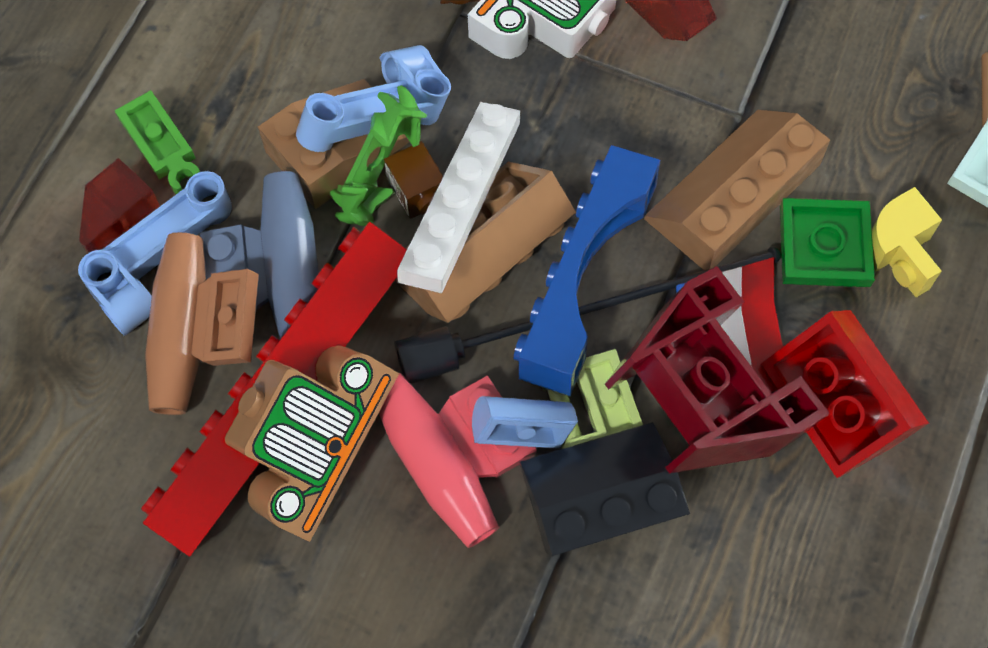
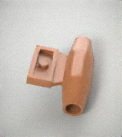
(194, 322)

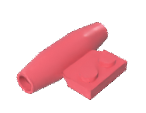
(445, 458)

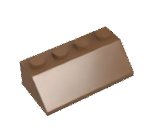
(738, 185)
(514, 219)

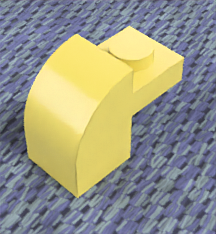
(898, 240)

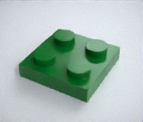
(826, 242)

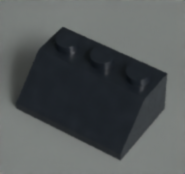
(603, 489)

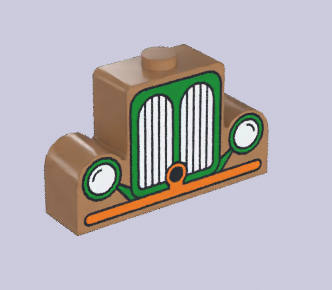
(307, 433)

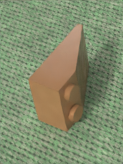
(316, 170)

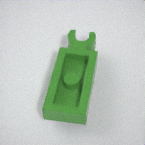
(158, 139)

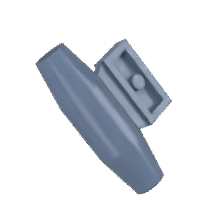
(279, 252)

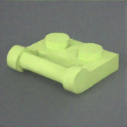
(608, 409)

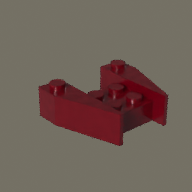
(711, 385)

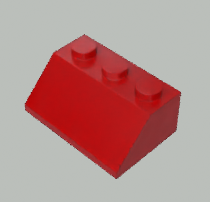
(855, 385)

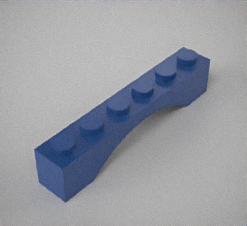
(558, 341)

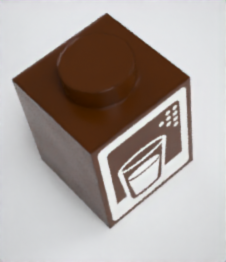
(413, 178)

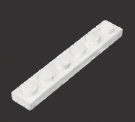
(459, 198)

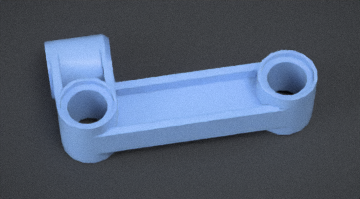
(349, 115)
(141, 248)

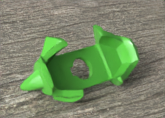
(360, 192)

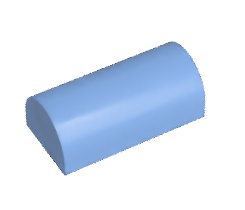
(522, 422)

